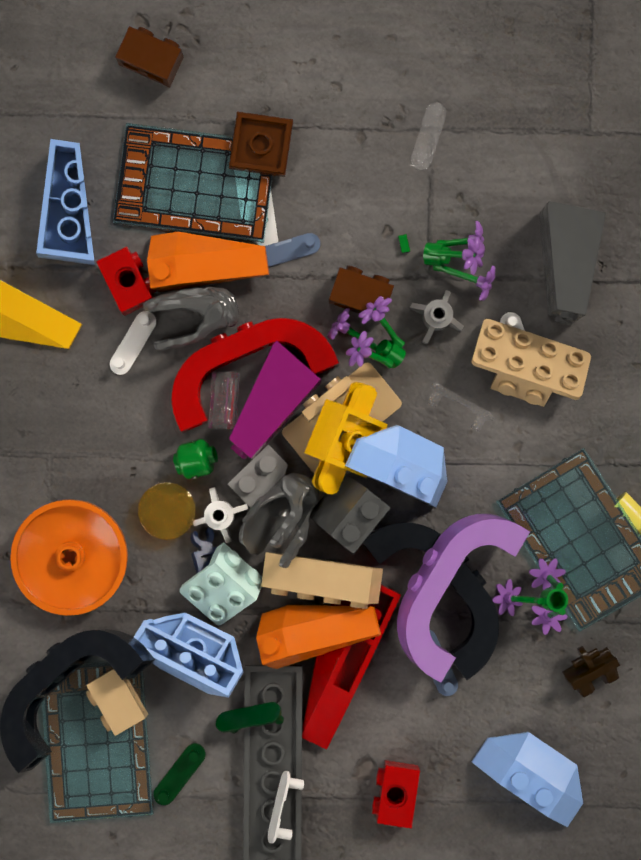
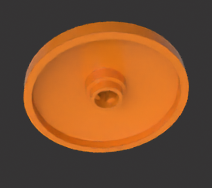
(69, 557)

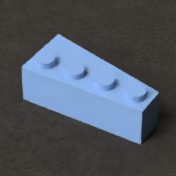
(64, 213)

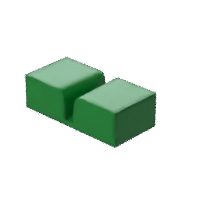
(404, 245)

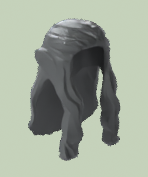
(215, 304)
(277, 514)

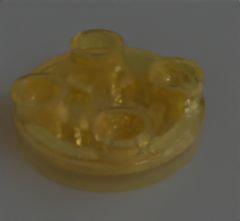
(167, 510)

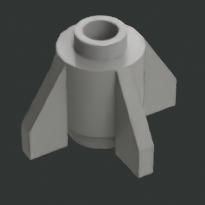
(432, 323)

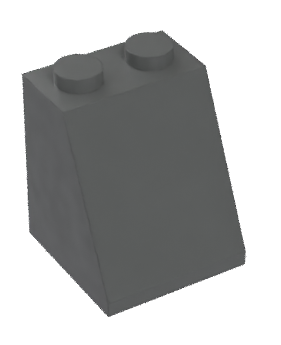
(349, 513)

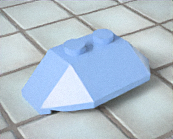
(402, 462)
(193, 652)
(533, 774)

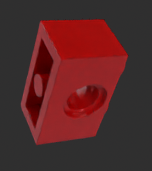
(114, 268)
(399, 811)

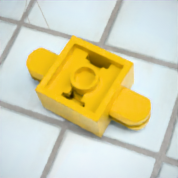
(353, 420)

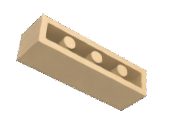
(323, 578)

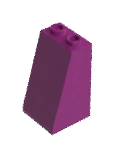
(275, 397)

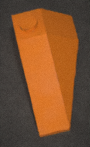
(195, 260)
(311, 630)

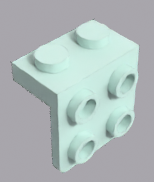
(223, 586)

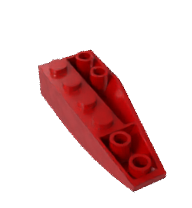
(339, 675)

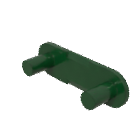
(249, 716)
(179, 774)

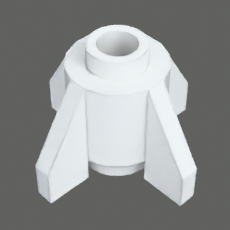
(229, 515)

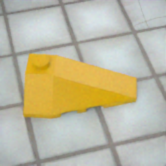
(33, 321)

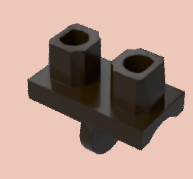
(590, 667)

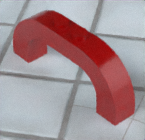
(228, 349)

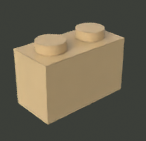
(116, 701)

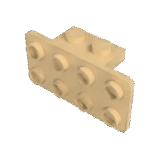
(530, 364)
(301, 428)

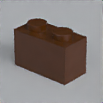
(149, 55)
(356, 290)

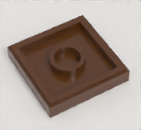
(261, 144)

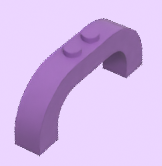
(434, 577)

